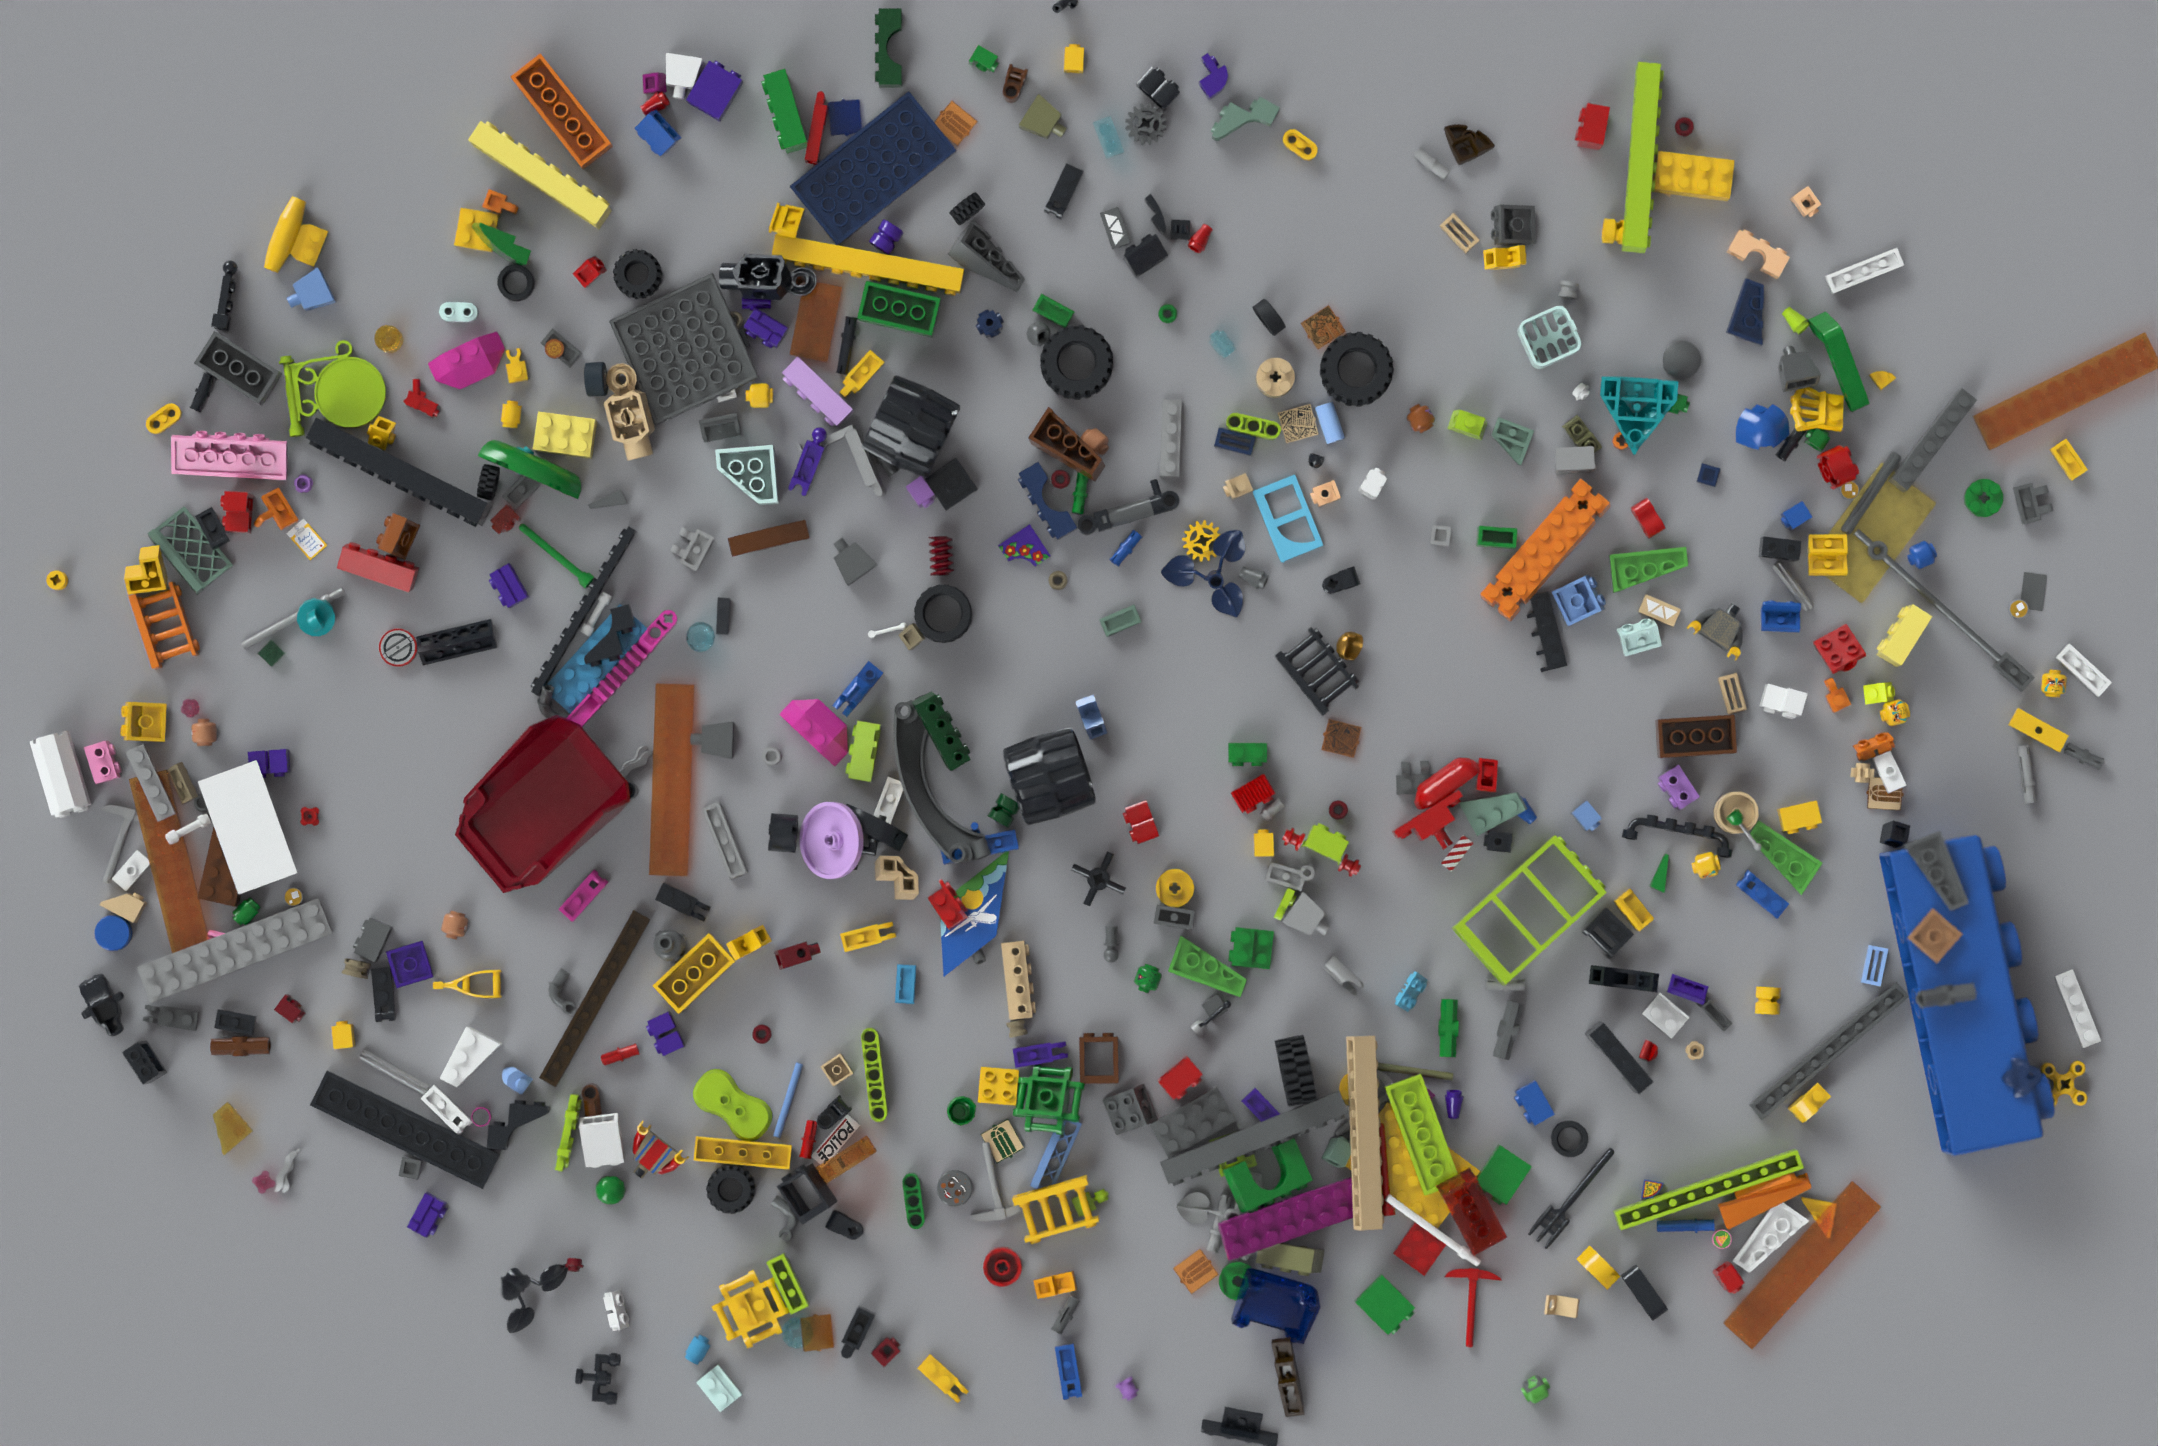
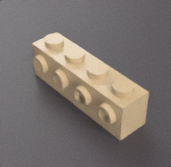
(1017, 981)

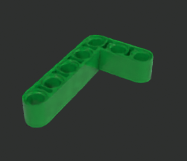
(1841, 358)

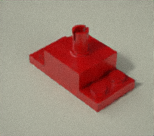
(1432, 821)

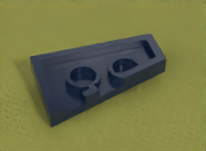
(1747, 314)

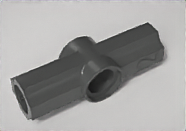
(1508, 1030)

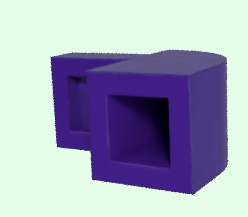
(1216, 80)

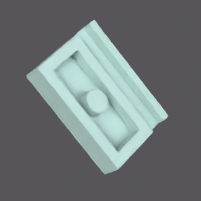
(719, 1388)

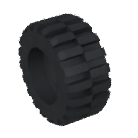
(1076, 336)
(1330, 369)

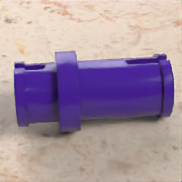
(756, 303)

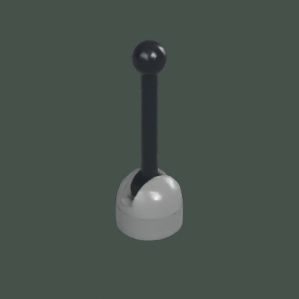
(1200, 1027)

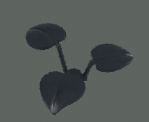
(515, 1283)

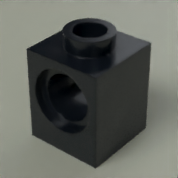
(1894, 834)

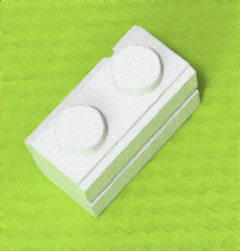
(1373, 483)

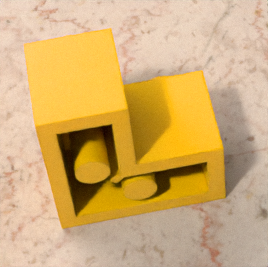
(149, 575)

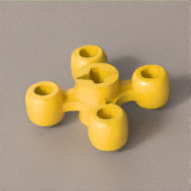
(2069, 1077)

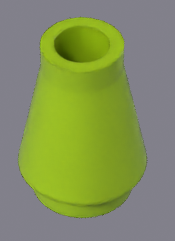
(1795, 320)

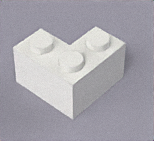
(1786, 701)

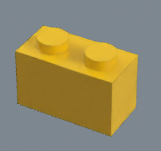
(1799, 816)

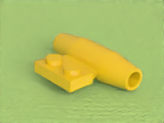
(293, 238)

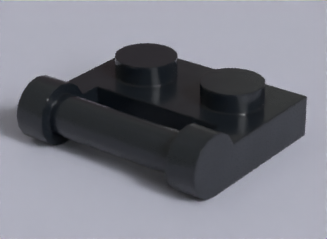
(1612, 928)

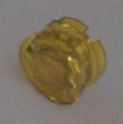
(388, 339)

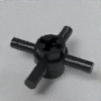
(1105, 875)

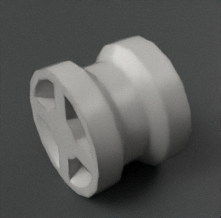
(1568, 290)

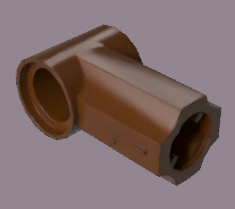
(592, 1105)

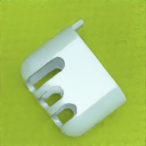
(1552, 337)

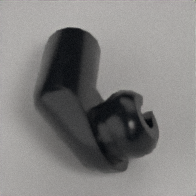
(1062, 4)

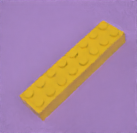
(742, 1152)

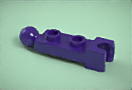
(809, 461)

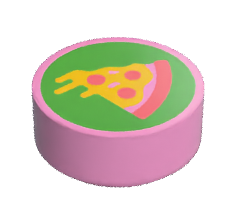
(1721, 1239)

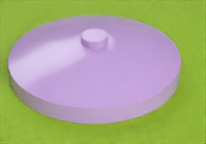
(831, 840)

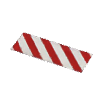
(1457, 853)

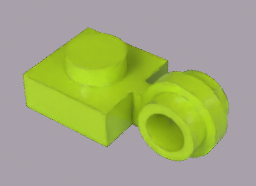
(1100, 1196)

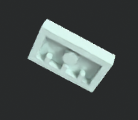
(1639, 636)

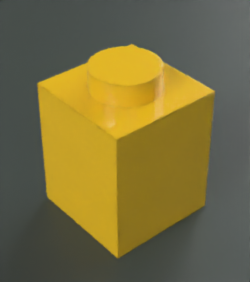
(1073, 59)
(1263, 843)
(343, 1035)

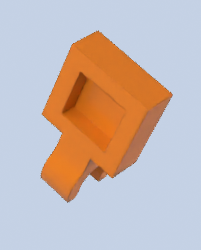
(497, 202)
(1836, 698)

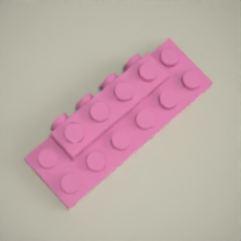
(229, 456)

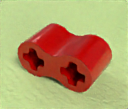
(1647, 518)

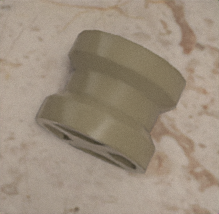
(1016, 1028)

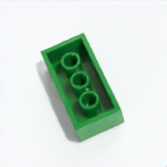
(786, 113)
(899, 309)

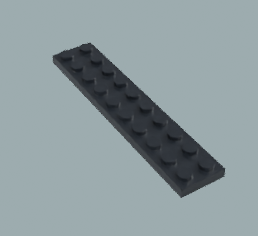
(404, 1129)

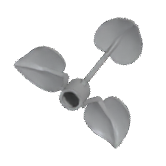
(1195, 1207)

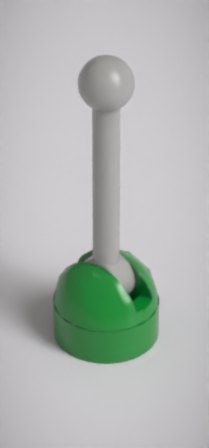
(1736, 818)

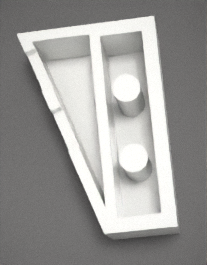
(468, 1055)

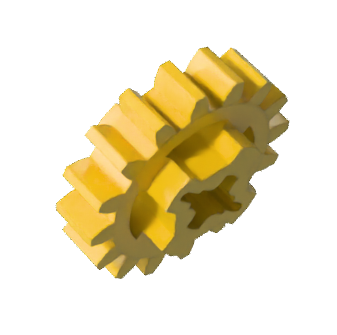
(1199, 531)

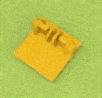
(998, 1086)

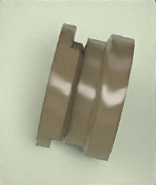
(356, 968)

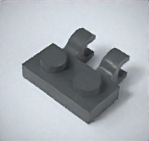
(2027, 502)
(1409, 783)

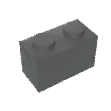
(1174, 917)
(373, 939)

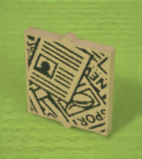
(1298, 423)

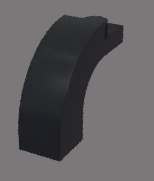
(880, 829)
(1624, 978)

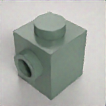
(1337, 1152)

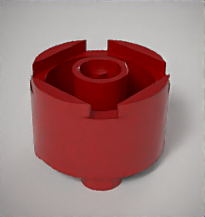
(1837, 466)
(1004, 1277)

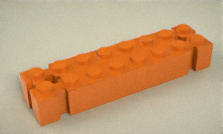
(1545, 550)

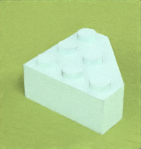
(752, 471)

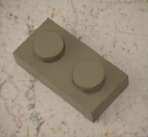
(182, 783)

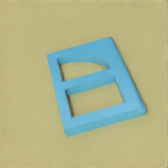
(1284, 547)

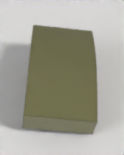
(1580, 434)

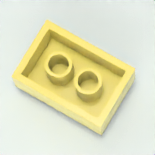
(564, 435)
(1903, 635)

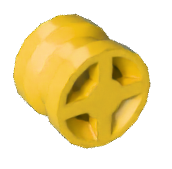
(61, 581)

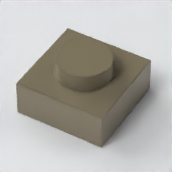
(911, 636)

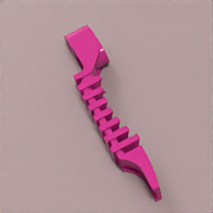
(624, 669)

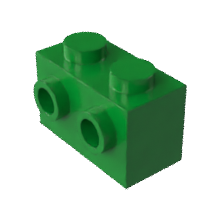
(1247, 753)

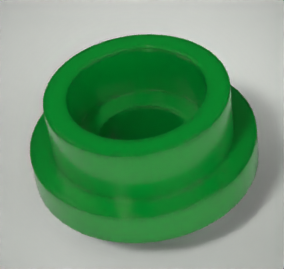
(1167, 307)

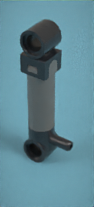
(1130, 512)

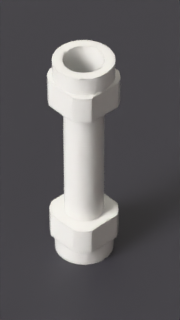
(604, 599)
(173, 836)

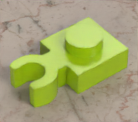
(1288, 899)

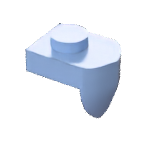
(516, 1079)

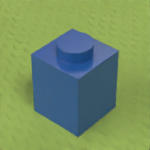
(1795, 516)

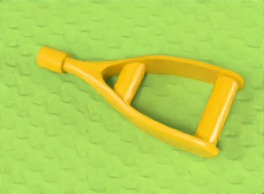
(466, 984)

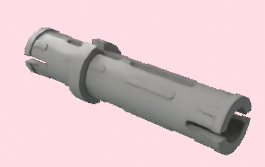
(2026, 774)
(1215, 1238)

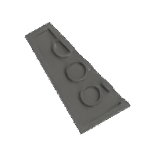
(1937, 866)

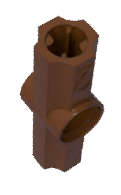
(240, 1046)

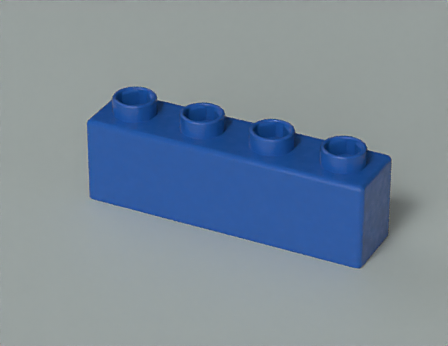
(1972, 1041)

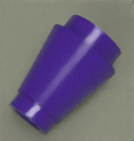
(1453, 1103)

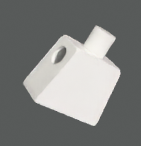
(682, 73)

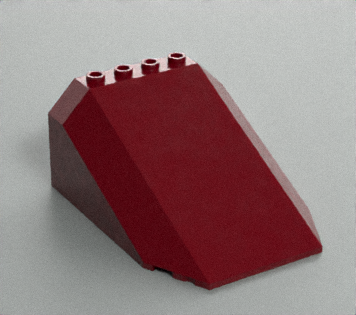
(540, 803)

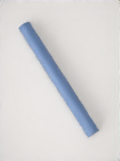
(788, 1099)

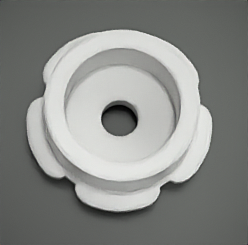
(1581, 391)

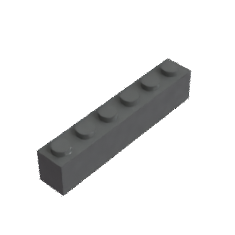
(1932, 440)

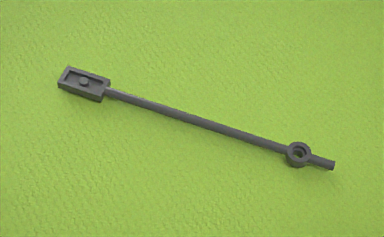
(2005, 664)

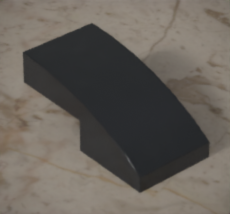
(1157, 219)

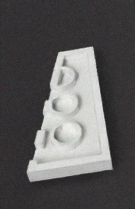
(1769, 1235)

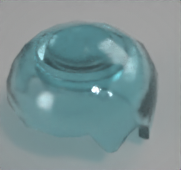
(700, 637)

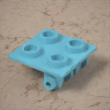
(1415, 986)

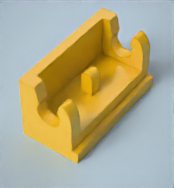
(1633, 910)

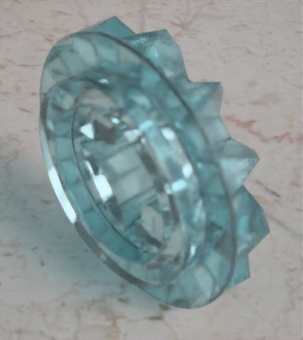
(787, 1334)

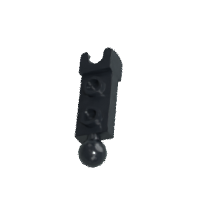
(221, 320)

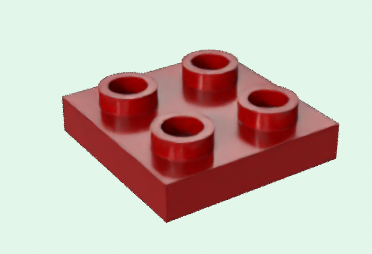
(1840, 649)

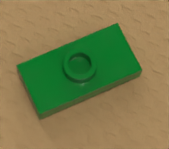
(1053, 311)

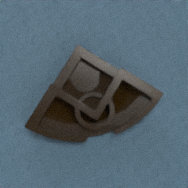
(1466, 143)

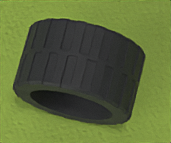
(943, 590)

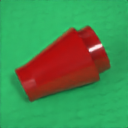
(657, 102)
(1200, 239)

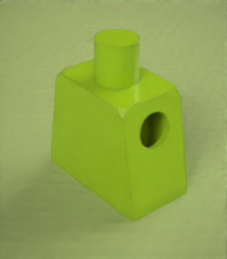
(1468, 424)

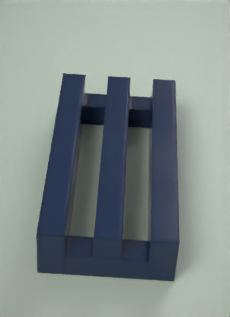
(1237, 434)

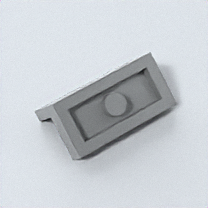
(1574, 460)

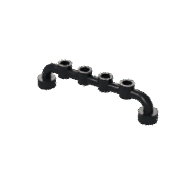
(1688, 828)

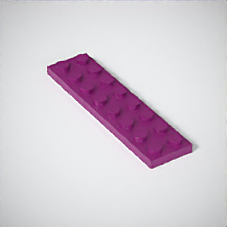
(1287, 1219)

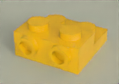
(144, 721)

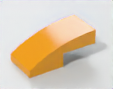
(1055, 1284)

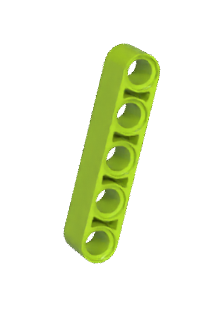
(872, 1084)

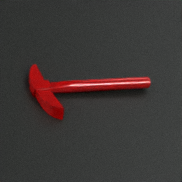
(1472, 1275)

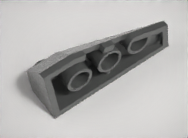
(980, 255)

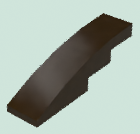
(1288, 1377)

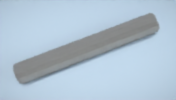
(394, 1072)

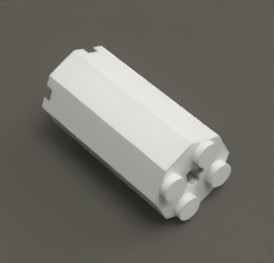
(60, 774)

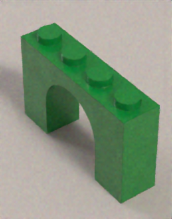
(1293, 1175)

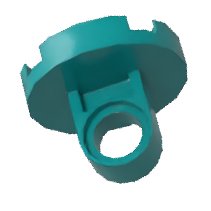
(316, 617)

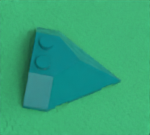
(1637, 405)

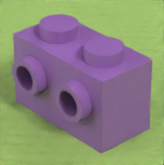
(1677, 787)

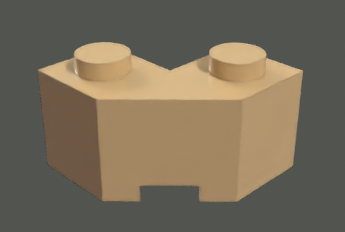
(893, 869)

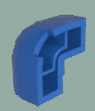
(1762, 427)

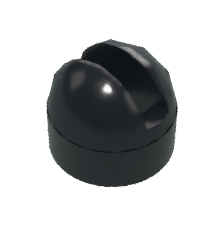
(1315, 460)

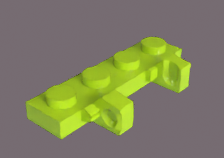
(570, 1124)

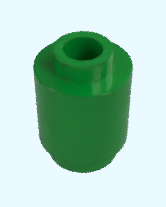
(246, 911)

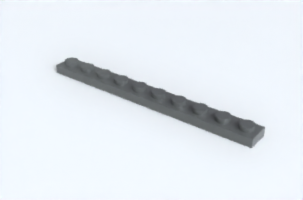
(1829, 1050)

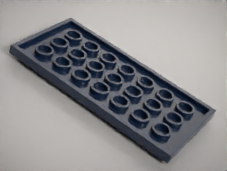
(873, 168)

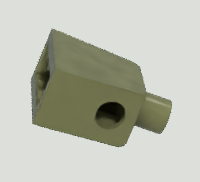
(1042, 119)

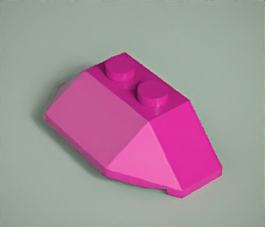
(469, 361)
(819, 727)

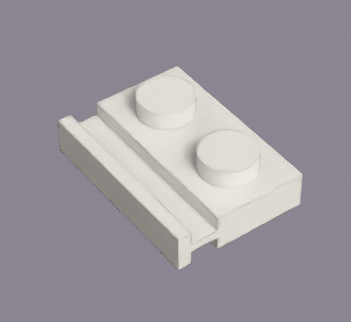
(1665, 1015)

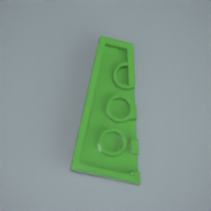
(1638, 567)

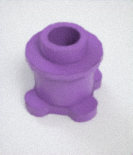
(1127, 1388)

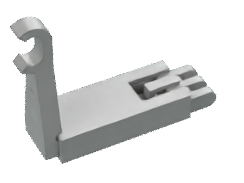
(862, 456)

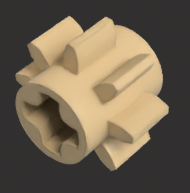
(1862, 773)

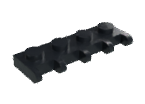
(1547, 632)

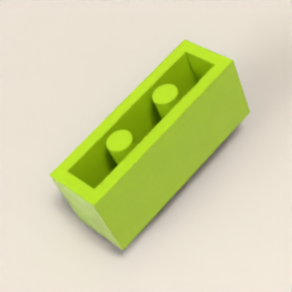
(788, 1283)

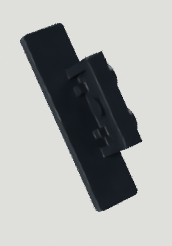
(1241, 1426)

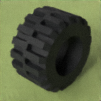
(637, 257)
(743, 1177)

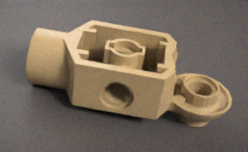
(628, 413)

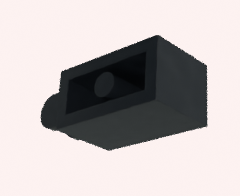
(856, 1331)

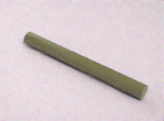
(1415, 1071)

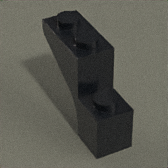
(610, 645)
(519, 1114)

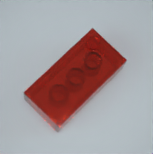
(1471, 1211)

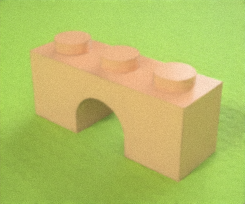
(1774, 259)

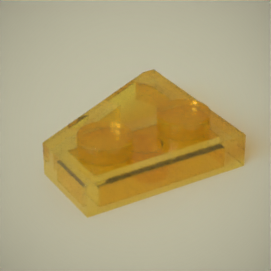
(230, 1127)

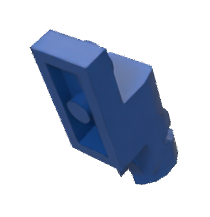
(858, 688)

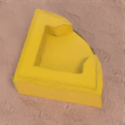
(1882, 378)

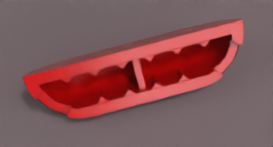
(1445, 782)

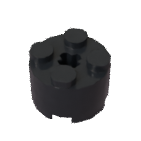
(783, 833)

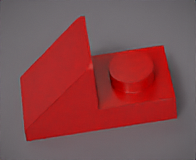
(1487, 775)

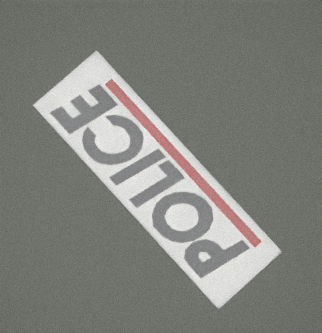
(836, 1139)

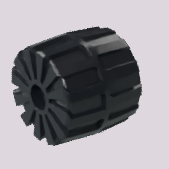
(911, 426)
(1049, 776)

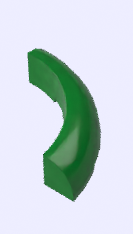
(532, 467)

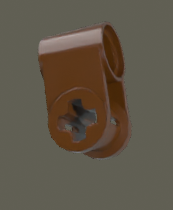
(1014, 80)

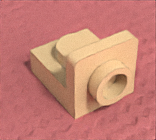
(1237, 486)

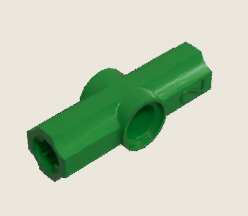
(1448, 1027)

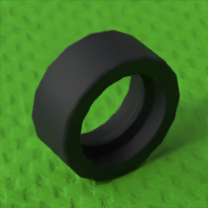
(516, 268)
(1269, 317)
(1567, 1124)

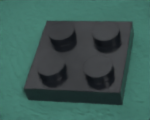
(951, 484)

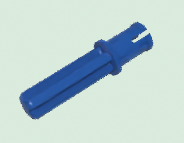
(1685, 1225)

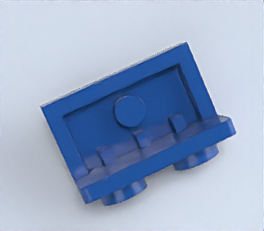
(1780, 616)

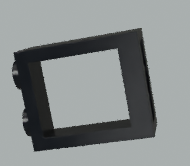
(139, 1059)
(794, 1199)

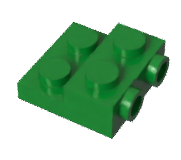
(1251, 948)

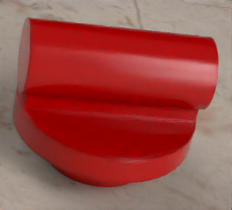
(1649, 1051)

